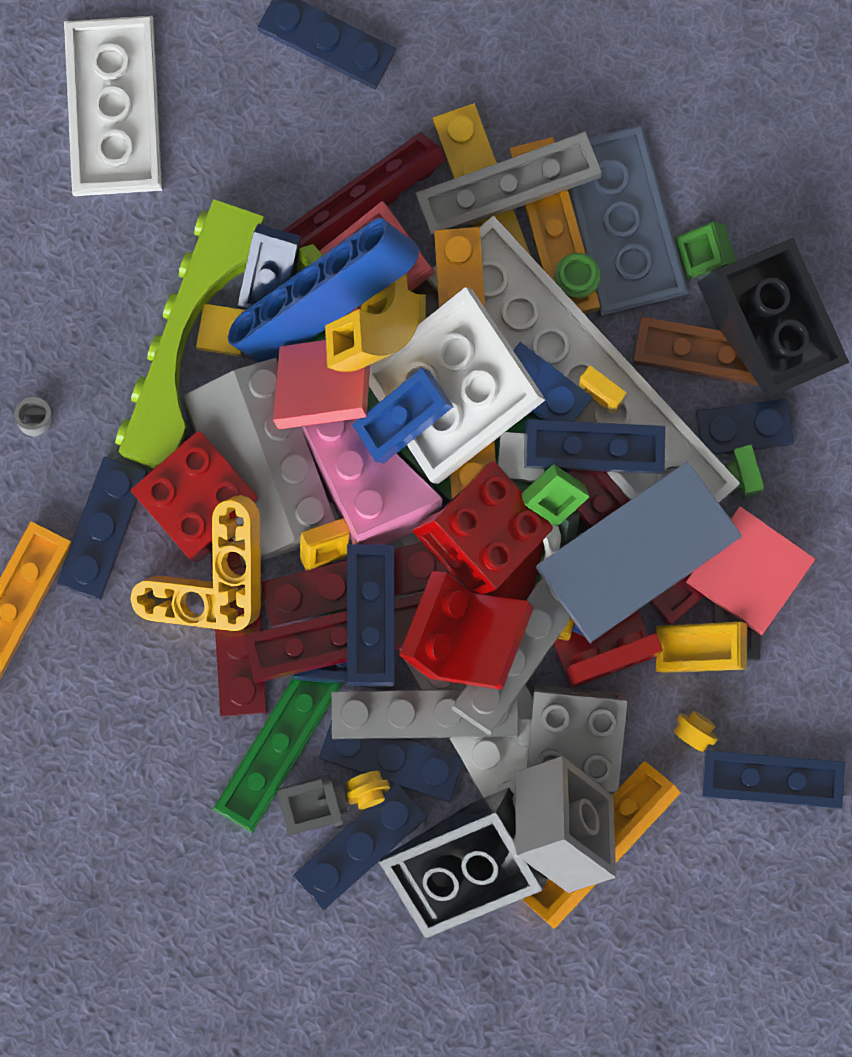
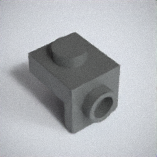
(312, 804)

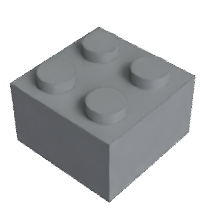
(564, 824)

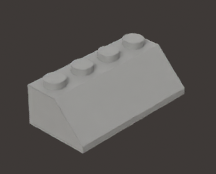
(274, 462)

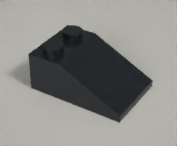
(774, 318)
(462, 866)

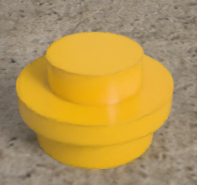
(695, 730)
(366, 789)

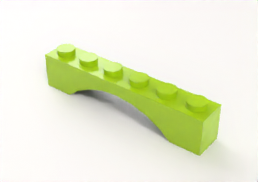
(218, 257)

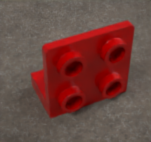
(187, 490)
(483, 531)
(465, 634)
(612, 652)

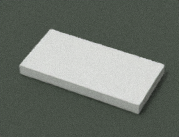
(113, 106)

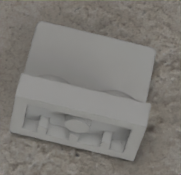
(581, 727)

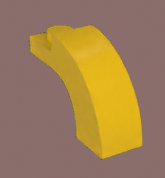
(375, 330)

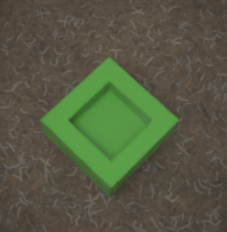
(746, 471)
(555, 495)

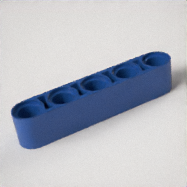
(324, 291)

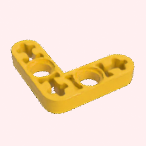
(215, 594)

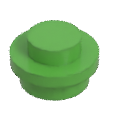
(577, 275)

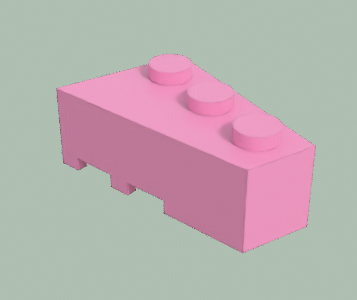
(372, 497)

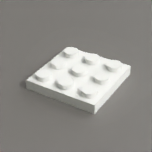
(475, 373)

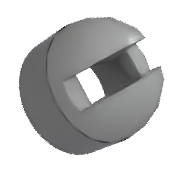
(34, 409)

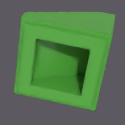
(705, 249)

